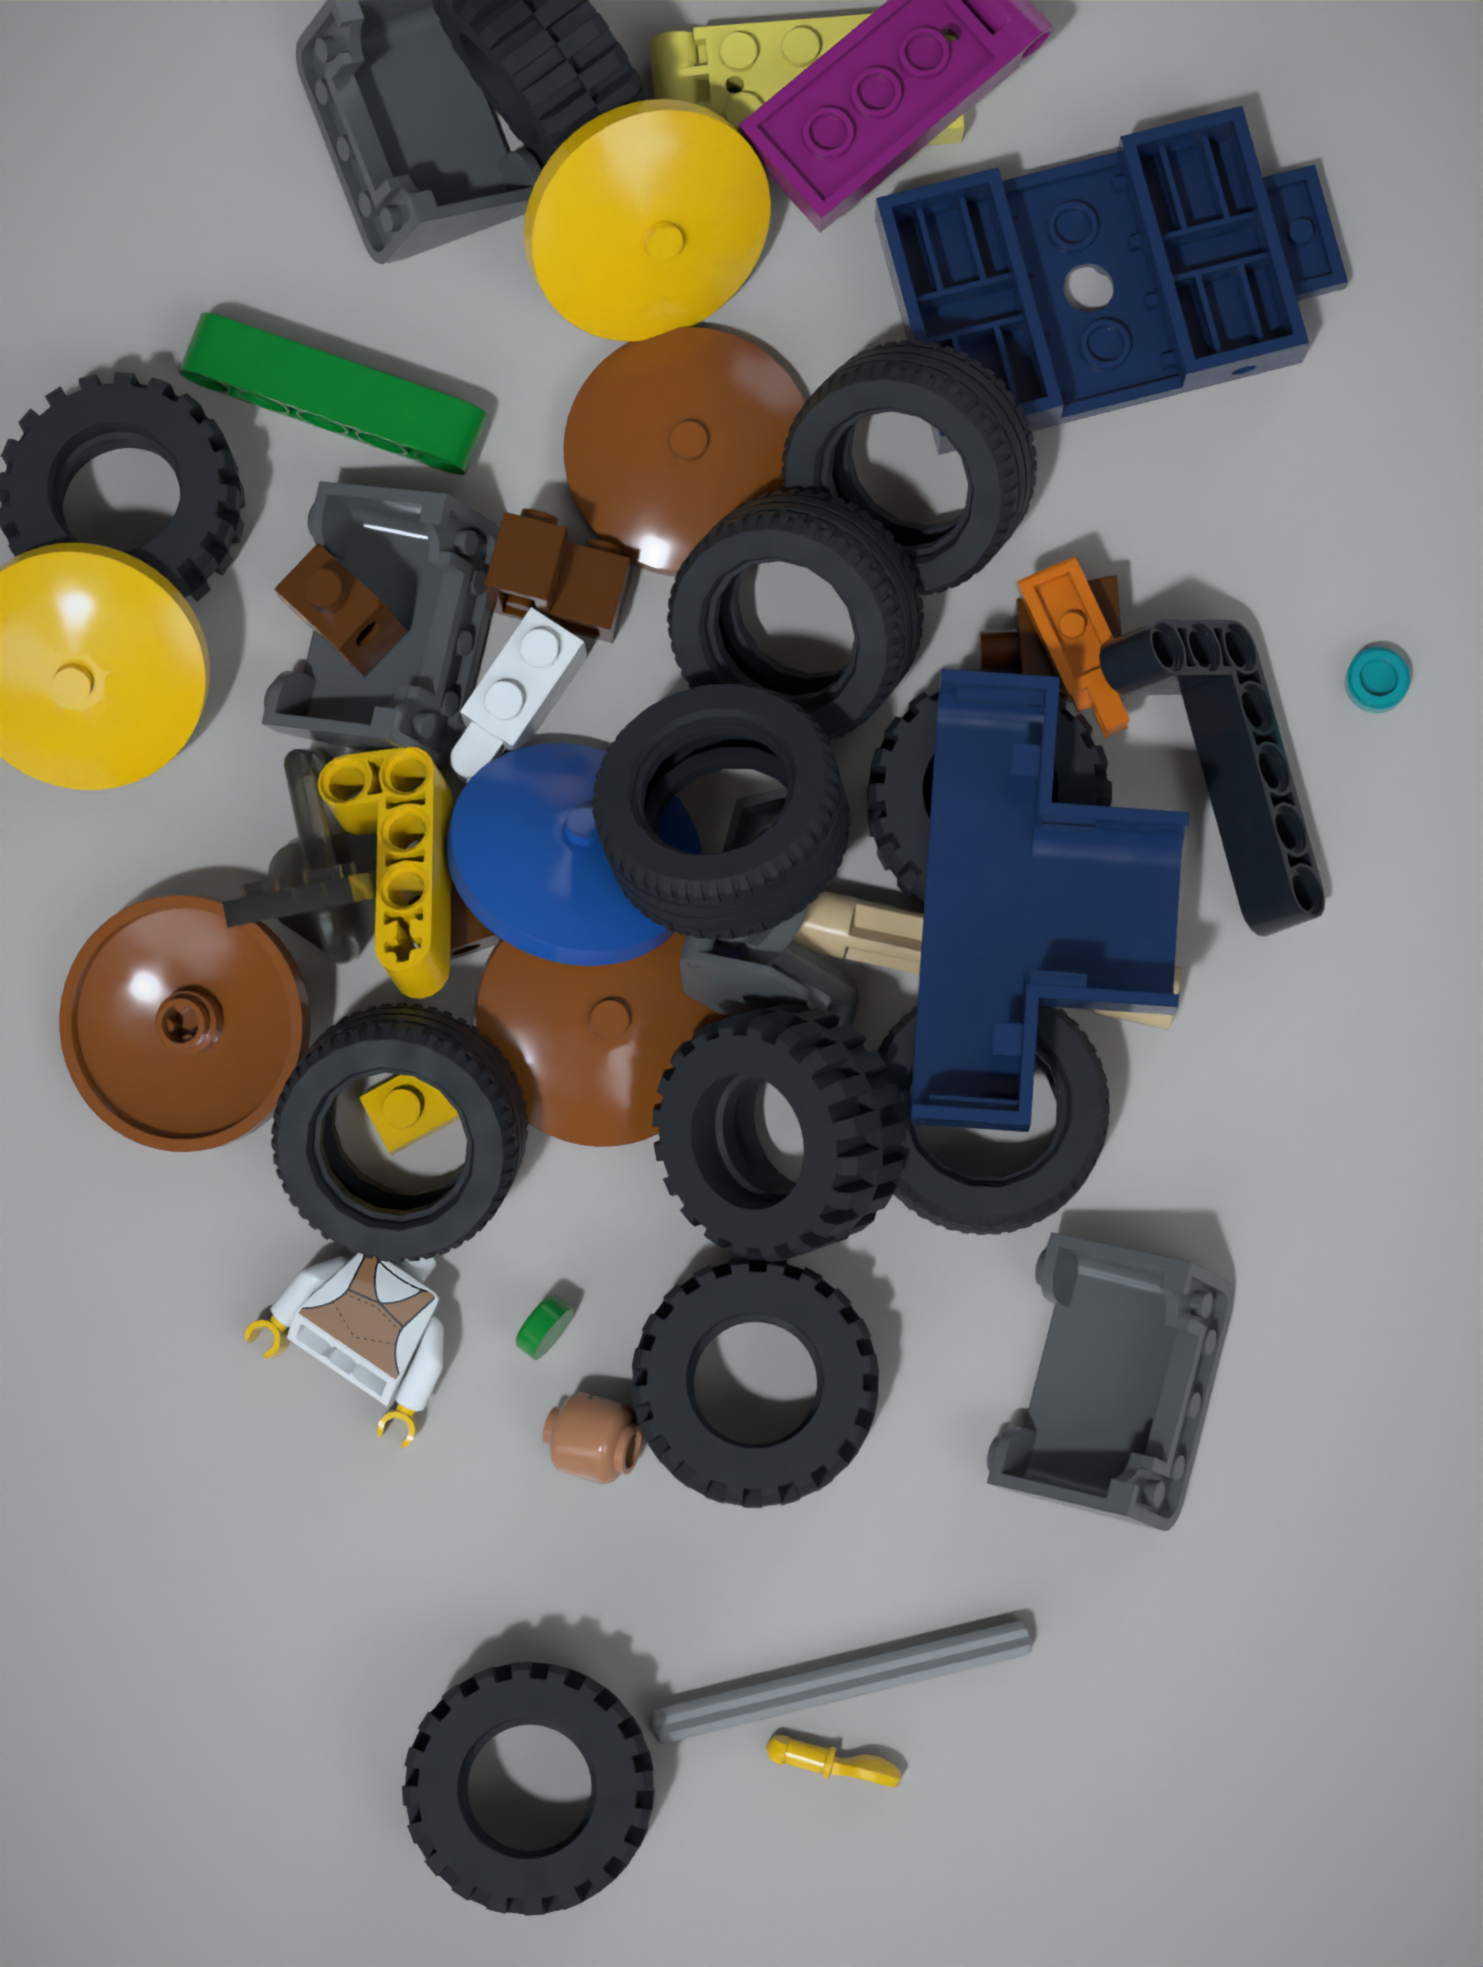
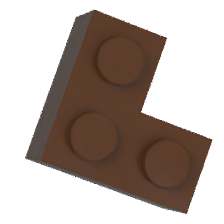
(560, 579)

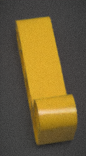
(401, 873)

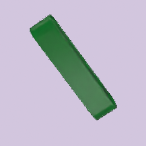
(333, 393)

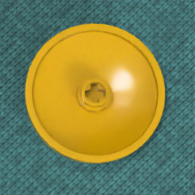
(647, 219)
(95, 667)

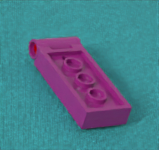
(886, 96)

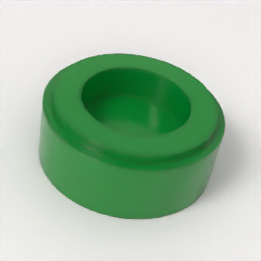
(544, 1327)

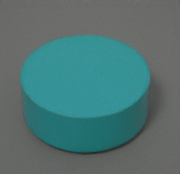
(1377, 680)

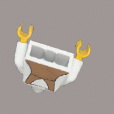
(368, 1325)

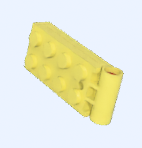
(749, 57)

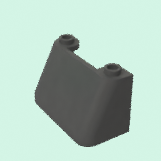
(407, 128)
(430, 570)
(1117, 1382)

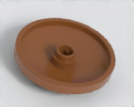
(676, 440)
(183, 1023)
(589, 1037)

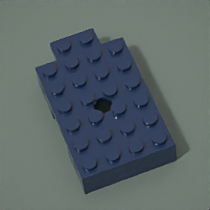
(1179, 223)

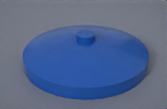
(534, 863)

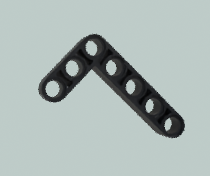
(1240, 757)

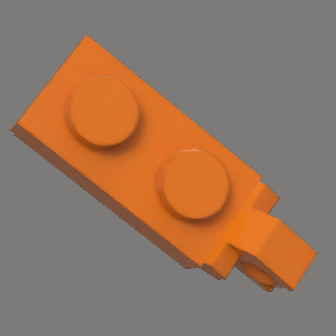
(1072, 636)

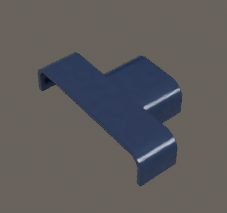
(1027, 903)

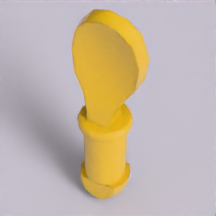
(822, 1760)

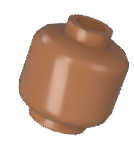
(593, 1437)

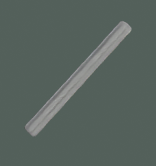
(841, 1682)

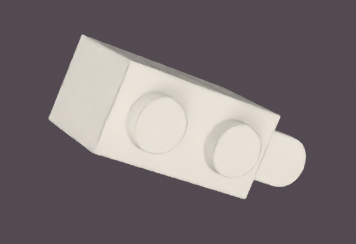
(517, 692)

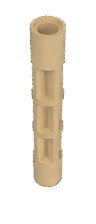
(892, 938)

